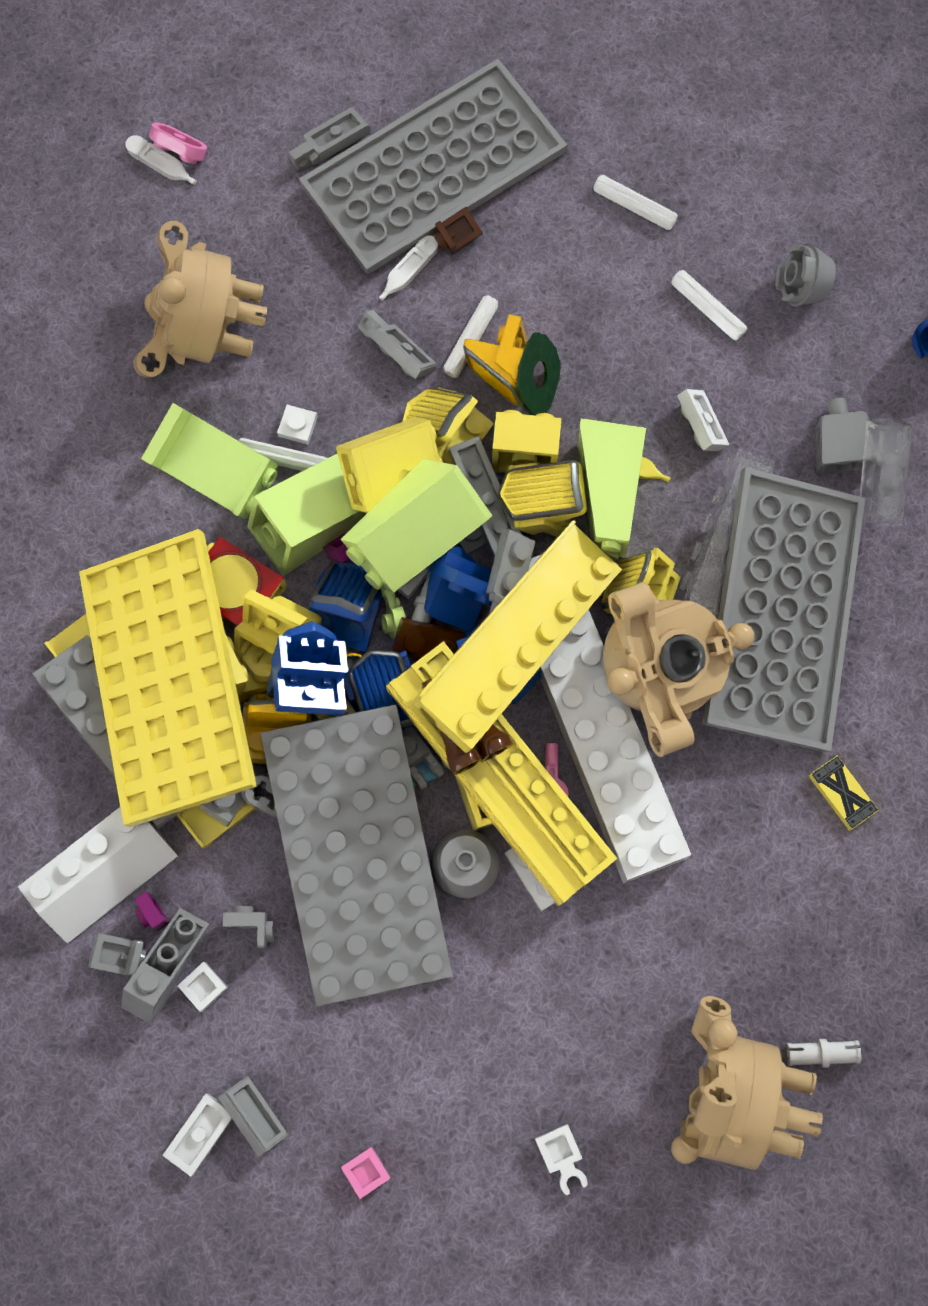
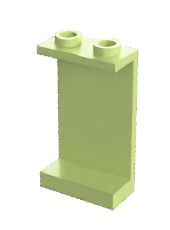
(210, 461)

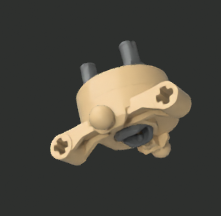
(667, 660)

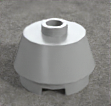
(805, 276)
(465, 863)

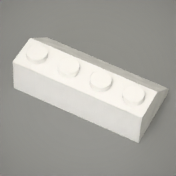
(96, 874)

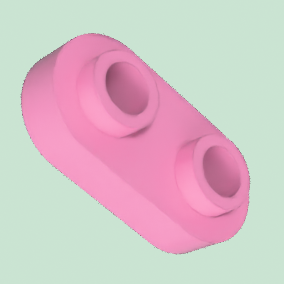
(172, 139)

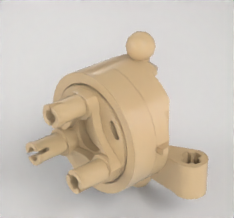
(196, 305)
(739, 1097)

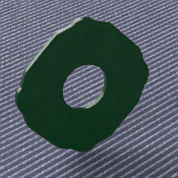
(538, 349)

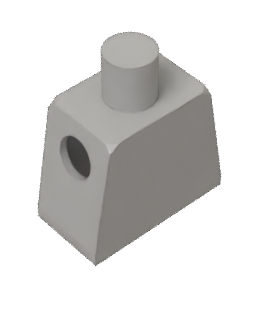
(840, 439)

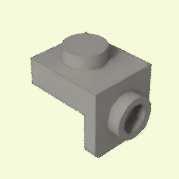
(244, 918)
(116, 954)

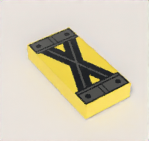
(843, 793)

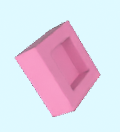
(366, 1172)

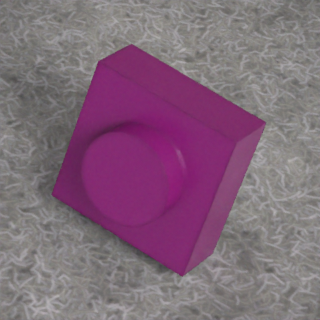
(337, 550)
(150, 912)

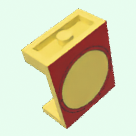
(236, 575)

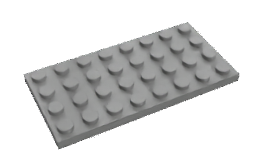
(432, 165)
(794, 586)
(356, 855)

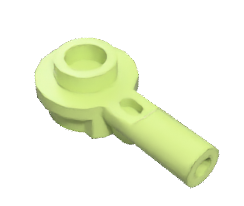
(393, 614)

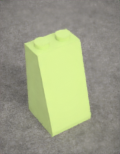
(611, 473)
(303, 514)
(415, 524)

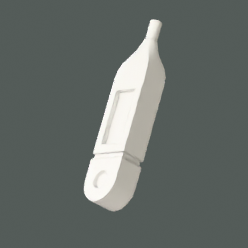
(157, 159)
(410, 265)

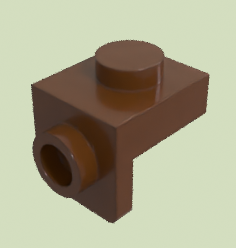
(457, 231)

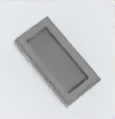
(253, 1116)

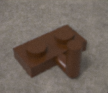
(420, 638)

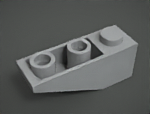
(163, 966)

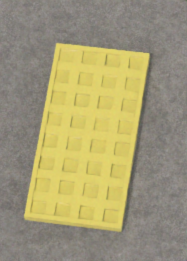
(166, 679)

